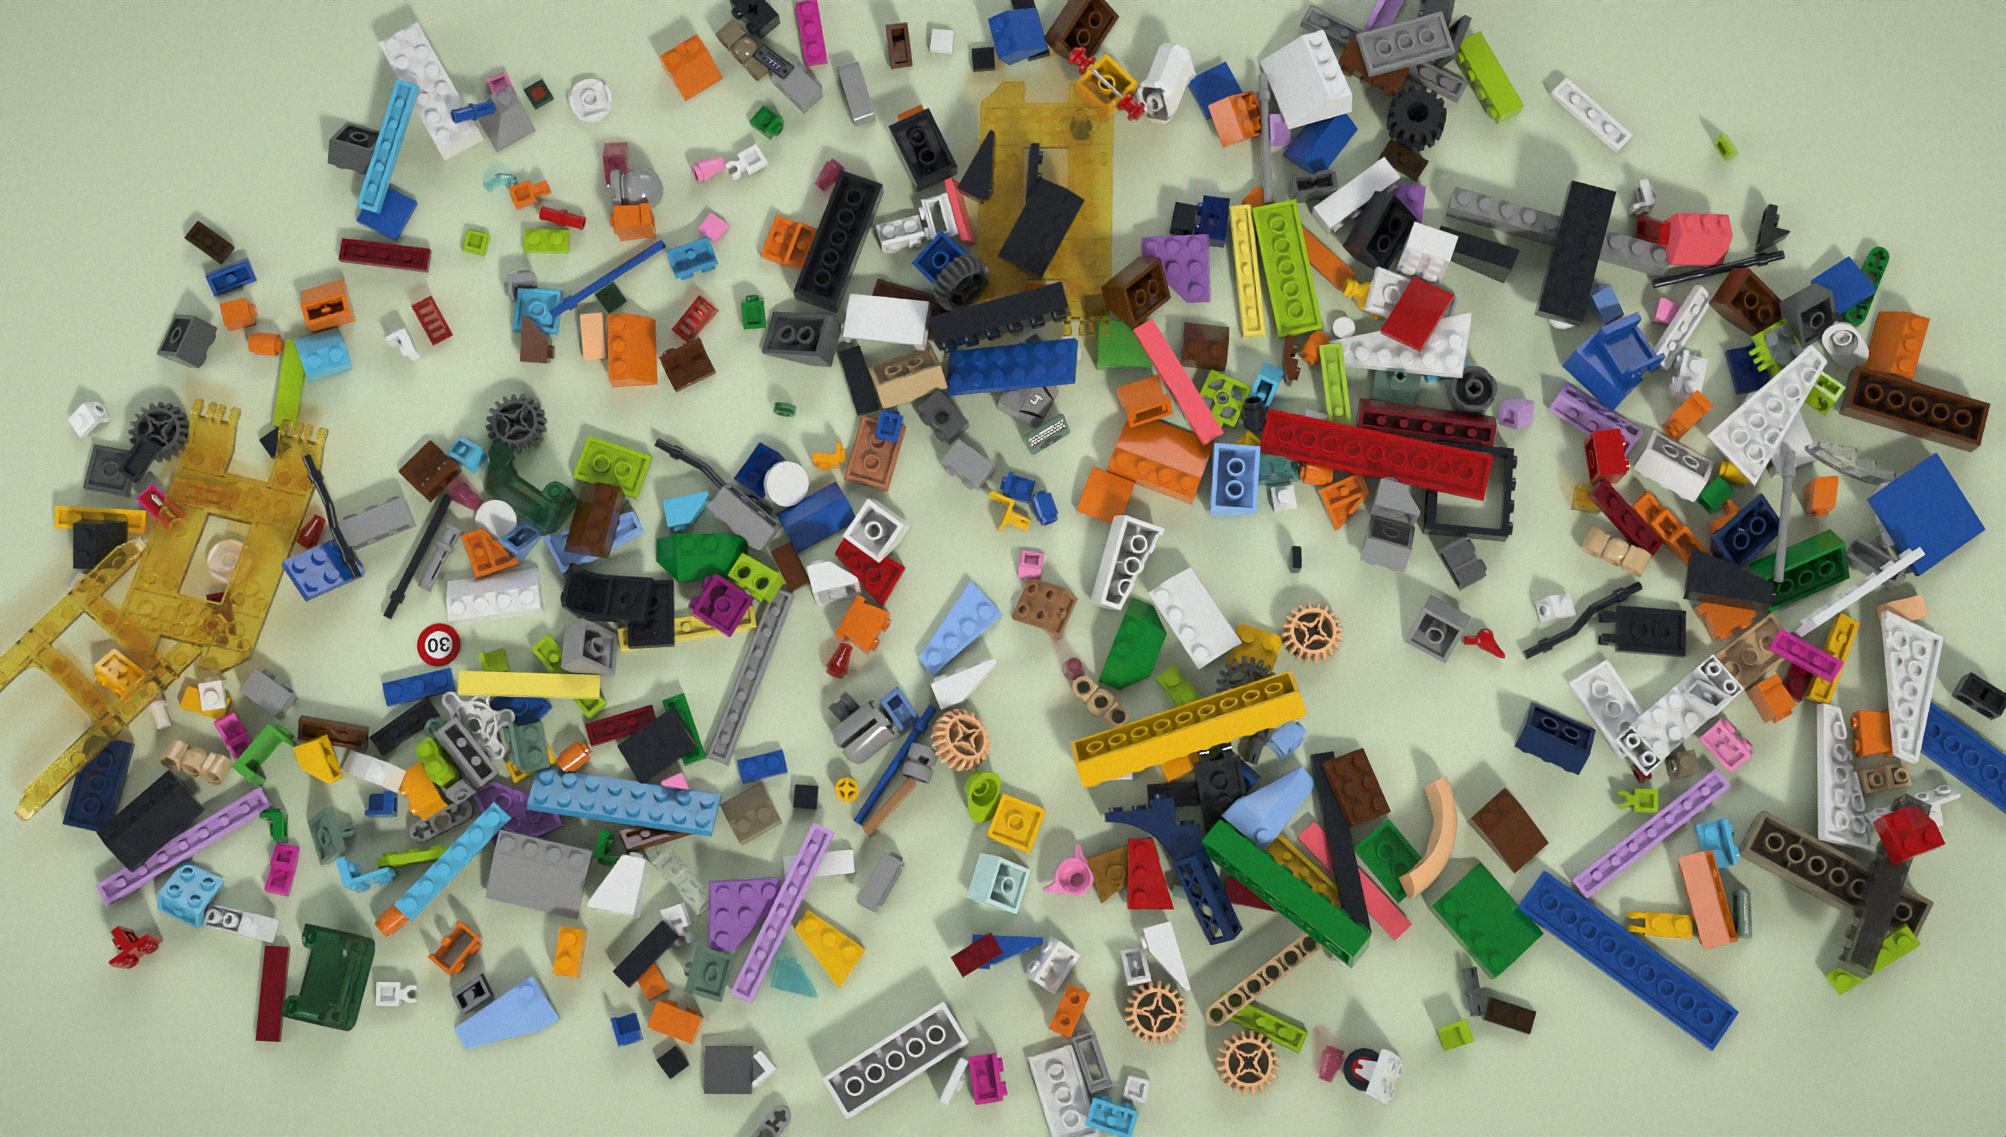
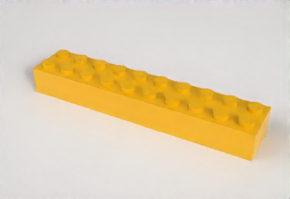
(1188, 729)

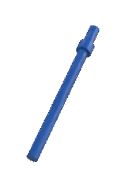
(571, 302)
(920, 726)

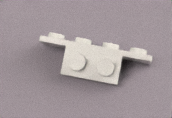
(1934, 797)

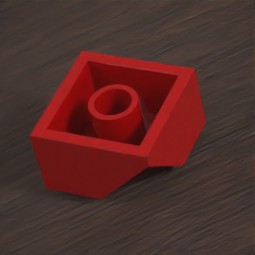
(1606, 456)
(1908, 834)

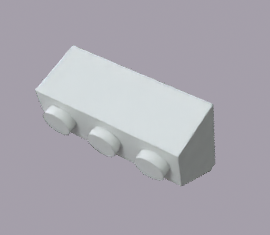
(1674, 466)
(831, 583)

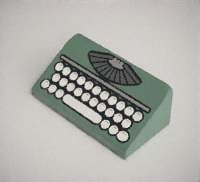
(1046, 434)
(1742, 913)

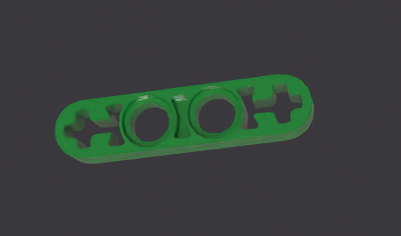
(1878, 271)

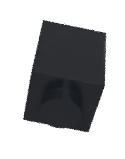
(1183, 219)

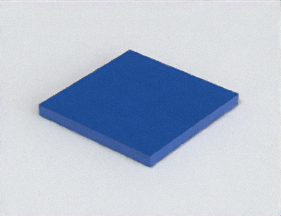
(1926, 512)

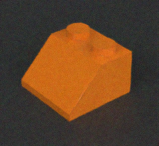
(690, 67)

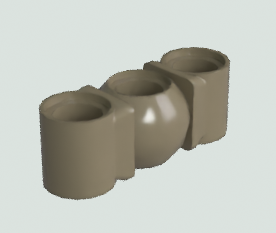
(742, 48)

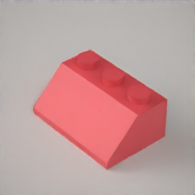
(1698, 239)

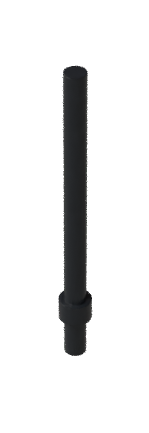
(1760, 260)
(397, 597)

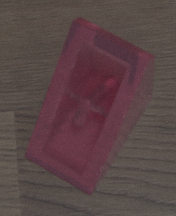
(615, 157)

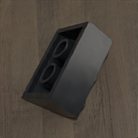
(1380, 231)

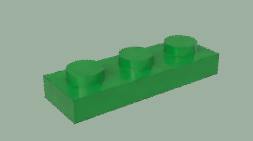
(681, 705)

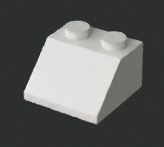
(876, 530)

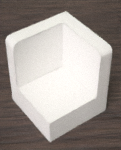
(761, 1068)

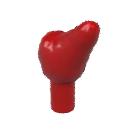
(1486, 642)

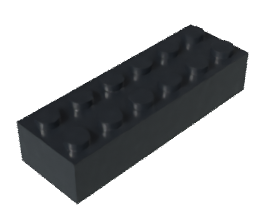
(838, 241)
(1575, 253)
(1000, 317)

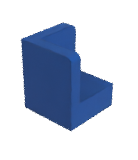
(382, 805)
(627, 1029)

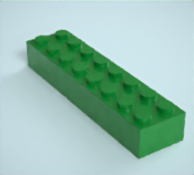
(1286, 893)

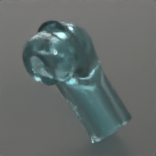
(500, 179)

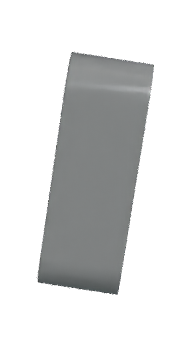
(856, 94)

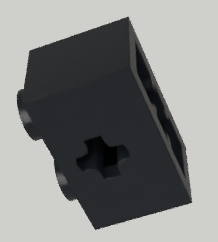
(758, 24)

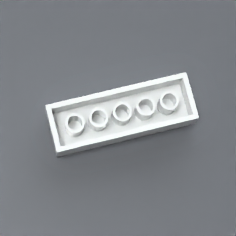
(418, 64)
(895, 1060)

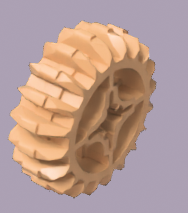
(1320, 638)
(966, 753)
(1153, 1033)
(1262, 1047)

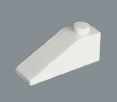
(373, 771)
(1164, 949)

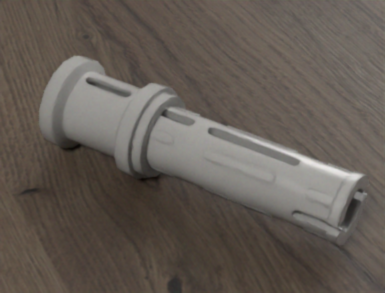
(444, 547)

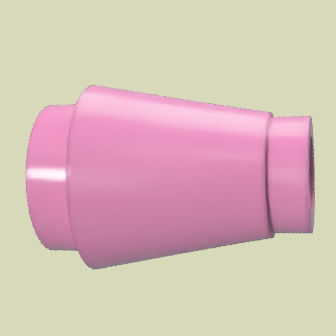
(706, 169)

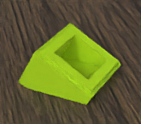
(1725, 147)

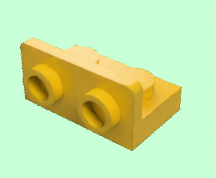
(117, 672)

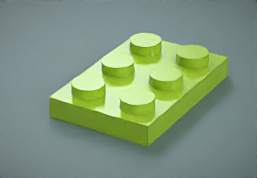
(612, 465)

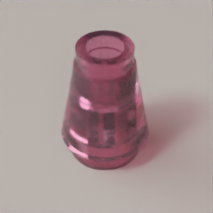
(828, 174)
(465, 496)
(1070, 673)
(1330, 1062)

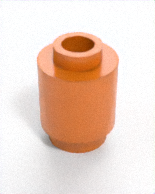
(265, 344)
(1310, 351)
(1315, 474)
(574, 756)
(391, 920)

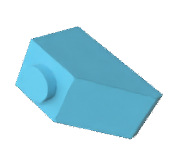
(1267, 384)
(685, 510)

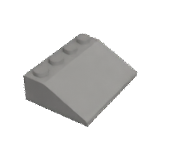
(539, 873)

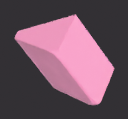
(1665, 311)
(1030, 564)
(677, 782)

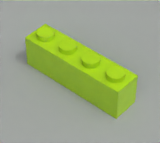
(1488, 78)

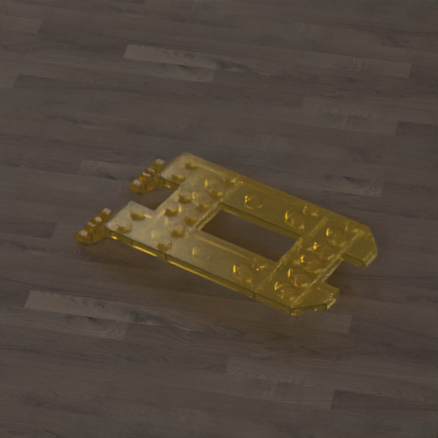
(1085, 253)
(205, 489)

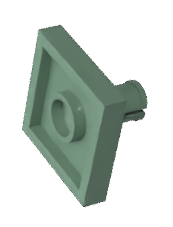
(1396, 387)
(329, 835)
(708, 973)

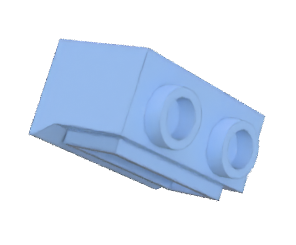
(1287, 739)

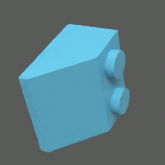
(323, 354)

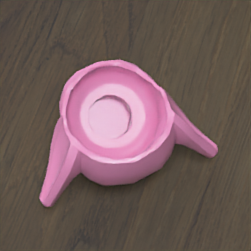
(1072, 875)

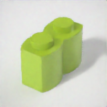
(437, 763)

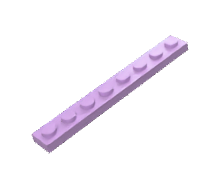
(1650, 833)
(185, 845)
(782, 913)

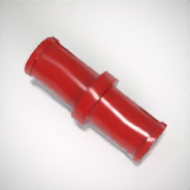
(562, 217)

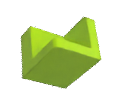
(494, 661)
(1455, 1035)

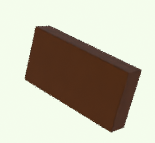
(790, 567)

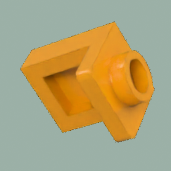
(827, 461)

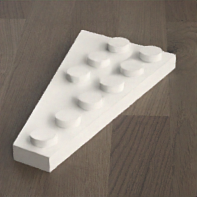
(1441, 355)

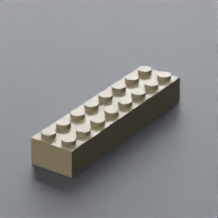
(1821, 869)

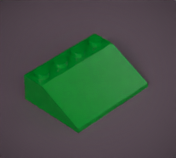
(1485, 921)

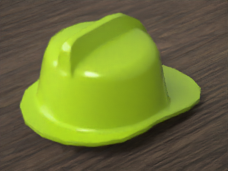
(982, 795)

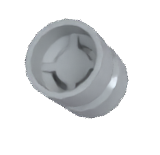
(916, 770)

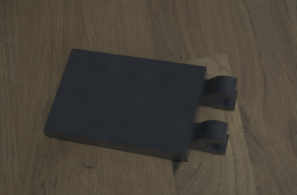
(1646, 631)
(1218, 783)

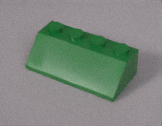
(1807, 569)

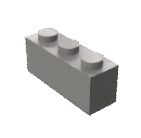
(744, 517)
(377, 523)
(466, 752)

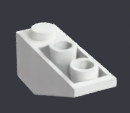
(957, 688)
(240, 923)

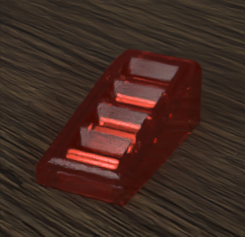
(423, 304)
(712, 311)

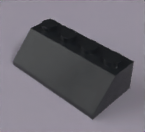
(1040, 228)
(150, 821)

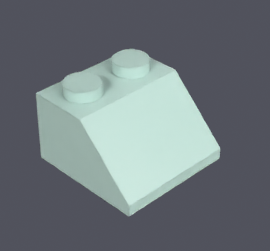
(998, 883)

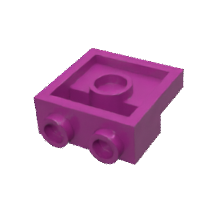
(720, 604)

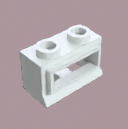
(947, 213)

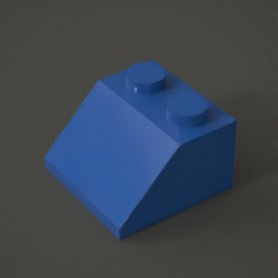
(1017, 34)
(937, 255)

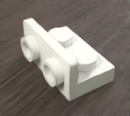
(900, 234)
(1688, 376)
(1052, 964)

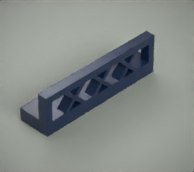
(1206, 877)

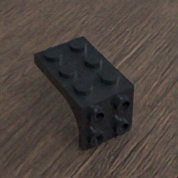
(607, 596)

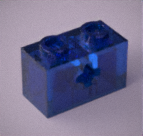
(1216, 209)

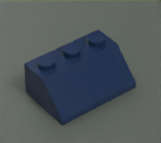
(1746, 533)
(1555, 738)

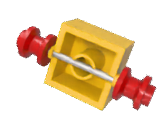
(1110, 80)

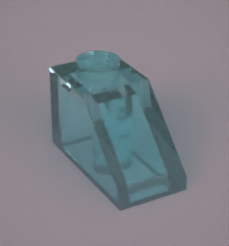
(1277, 470)
(792, 978)

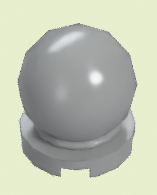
(636, 187)

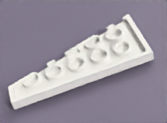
(1758, 426)
(1855, 592)
(1910, 673)
(1839, 792)

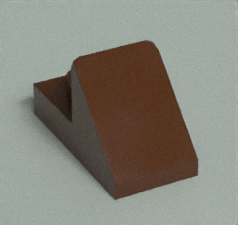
(899, 45)

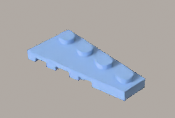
(627, 529)
(963, 625)

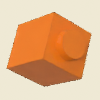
(238, 314)

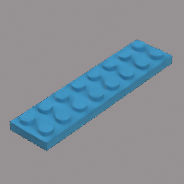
(624, 802)

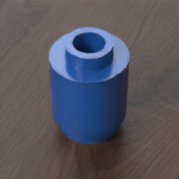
(1044, 507)

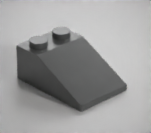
(802, 338)

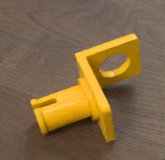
(1009, 516)

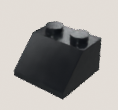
(95, 540)

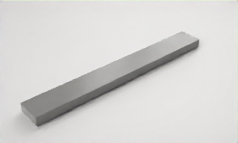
(1422, 74)
(750, 678)

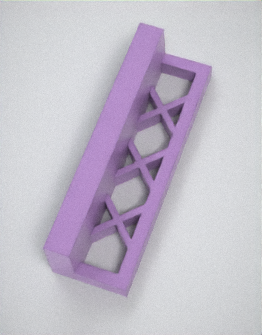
(1383, 14)
(1578, 414)

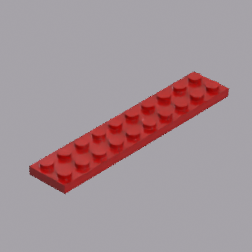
(1376, 454)

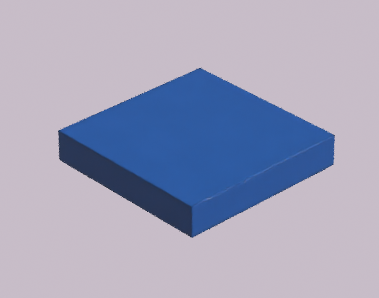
(1213, 86)
(392, 217)
(1846, 283)
(526, 709)

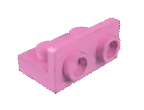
(1727, 745)

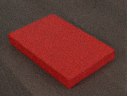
(1417, 314)

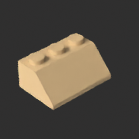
(907, 377)

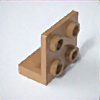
(1045, 607)

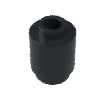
(1254, 414)

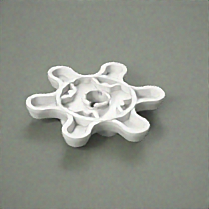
(489, 720)

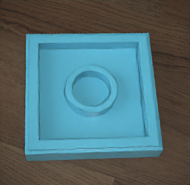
(537, 304)

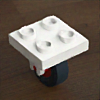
(1373, 1072)

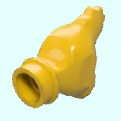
(1360, 293)

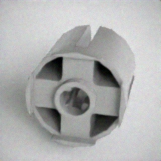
(864, 733)

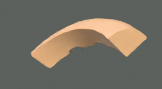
(1440, 842)

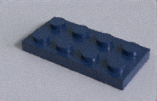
(99, 788)

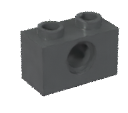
(937, 405)

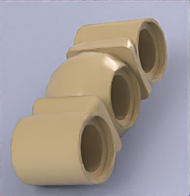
(1616, 551)
(1094, 693)
(195, 762)

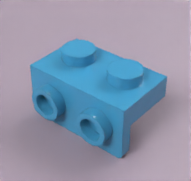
(692, 258)

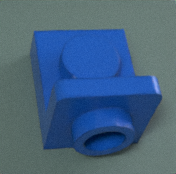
(889, 426)
(1017, 488)

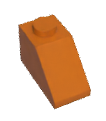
(1820, 495)

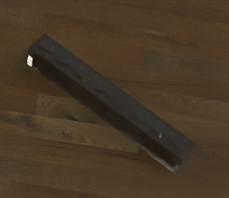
(1876, 905)

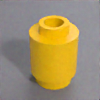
(1731, 473)

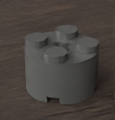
(1481, 384)

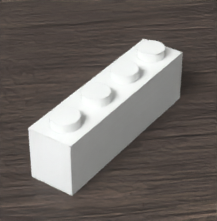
(1354, 196)

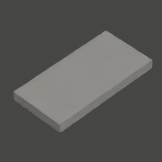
(1405, 44)

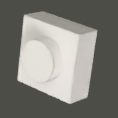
(1283, 498)

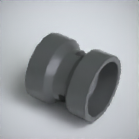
(840, 711)

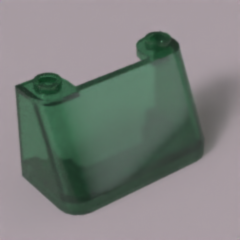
(543, 508)
(332, 979)

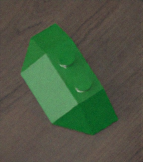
(699, 555)
(1134, 646)

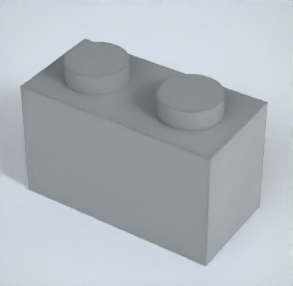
(799, 87)
(967, 465)
(267, 693)

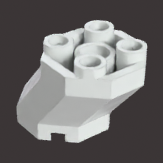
(1166, 82)

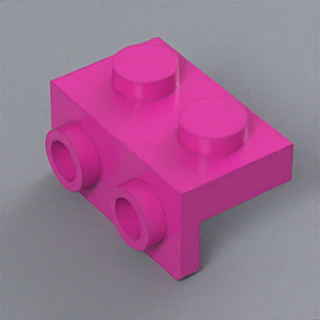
(986, 1078)

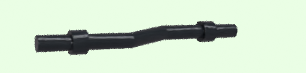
(677, 453)
(316, 478)
(1545, 644)

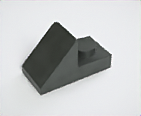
(1768, 232)

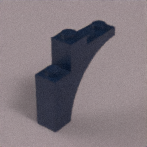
(1161, 824)

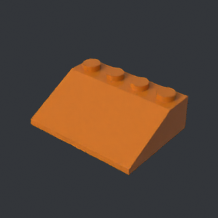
(1161, 459)

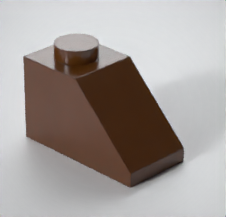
(535, 343)

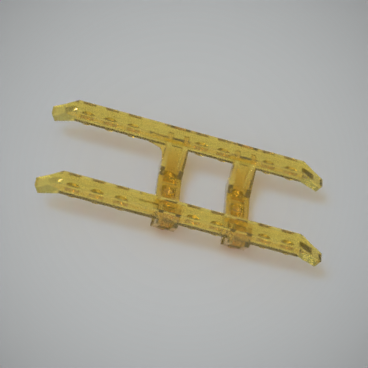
(107, 719)

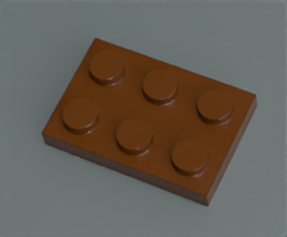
(1356, 787)

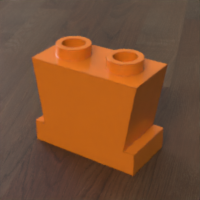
(633, 222)
(1144, 401)
(1687, 415)
(1723, 619)
(863, 625)
(1771, 699)
(1872, 733)
(1069, 1011)

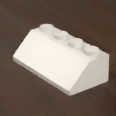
(494, 597)
(1195, 618)

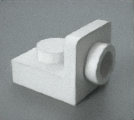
(404, 341)

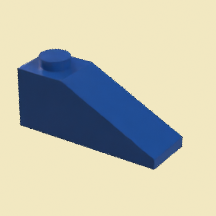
(1010, 946)

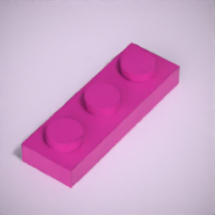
(811, 33)
(1806, 656)

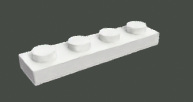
(1591, 115)
(1682, 325)

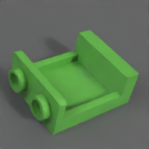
(1120, 348)
(260, 751)

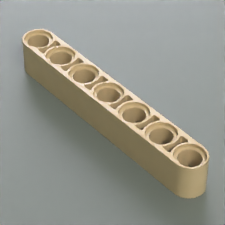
(1262, 979)

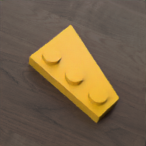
(830, 947)

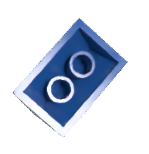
(1320, 143)
(1595, 373)
(816, 517)

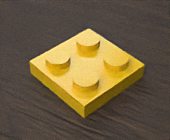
(1257, 644)
(1016, 823)

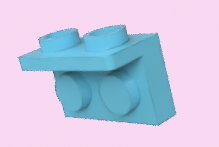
(1718, 837)
(1111, 1117)

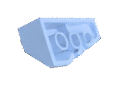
(1270, 807)
(515, 1013)

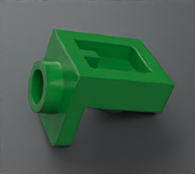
(767, 122)
(753, 312)
(279, 827)
(604, 844)

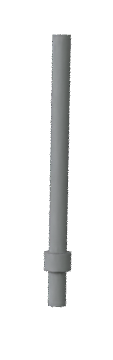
(1263, 98)
(1788, 475)

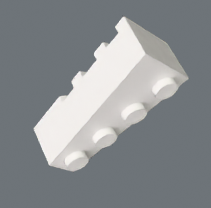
(1123, 559)

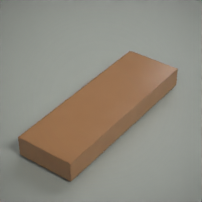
(889, 806)

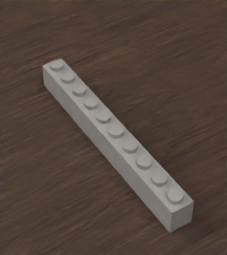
(1542, 226)

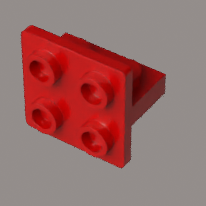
(132, 947)

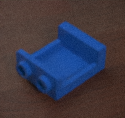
(1627, 348)

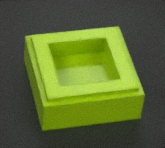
(476, 242)

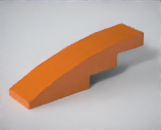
(1666, 527)

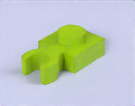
(1642, 800)

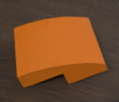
(788, 242)
(1105, 495)

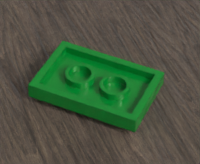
(1388, 857)

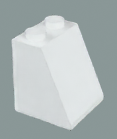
(623, 887)

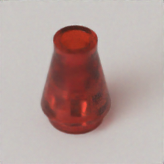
(311, 532)
(839, 662)

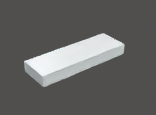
(832, 863)

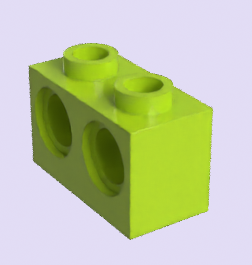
(1824, 393)
(758, 575)

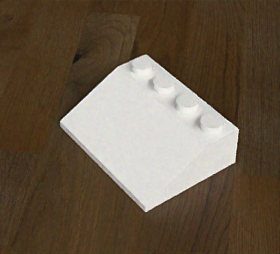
(1307, 81)

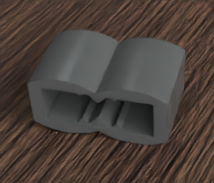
(1308, 186)
(1462, 563)

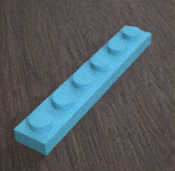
(388, 146)
(453, 861)

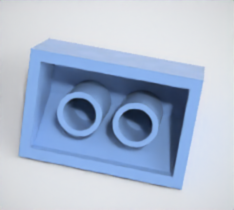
(1234, 480)

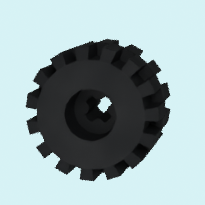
(1417, 106)

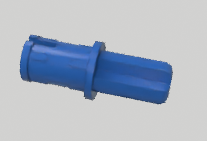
(472, 111)

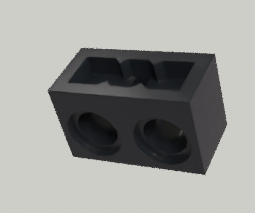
(1980, 696)

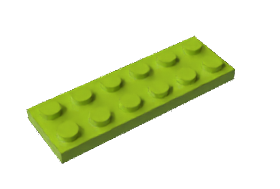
(1287, 268)

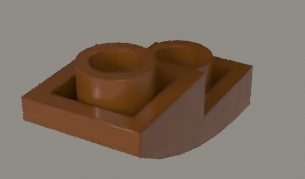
(1290, 364)

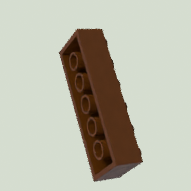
(1914, 408)

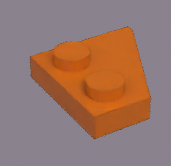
(1343, 498)
(486, 554)

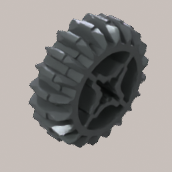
(961, 282)
(524, 407)
(168, 427)
(1250, 667)

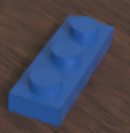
(419, 687)

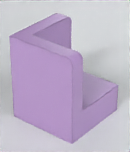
(1279, 133)
(1516, 413)

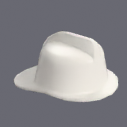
(1845, 345)

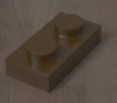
(1404, 160)
(209, 242)
(1509, 1015)

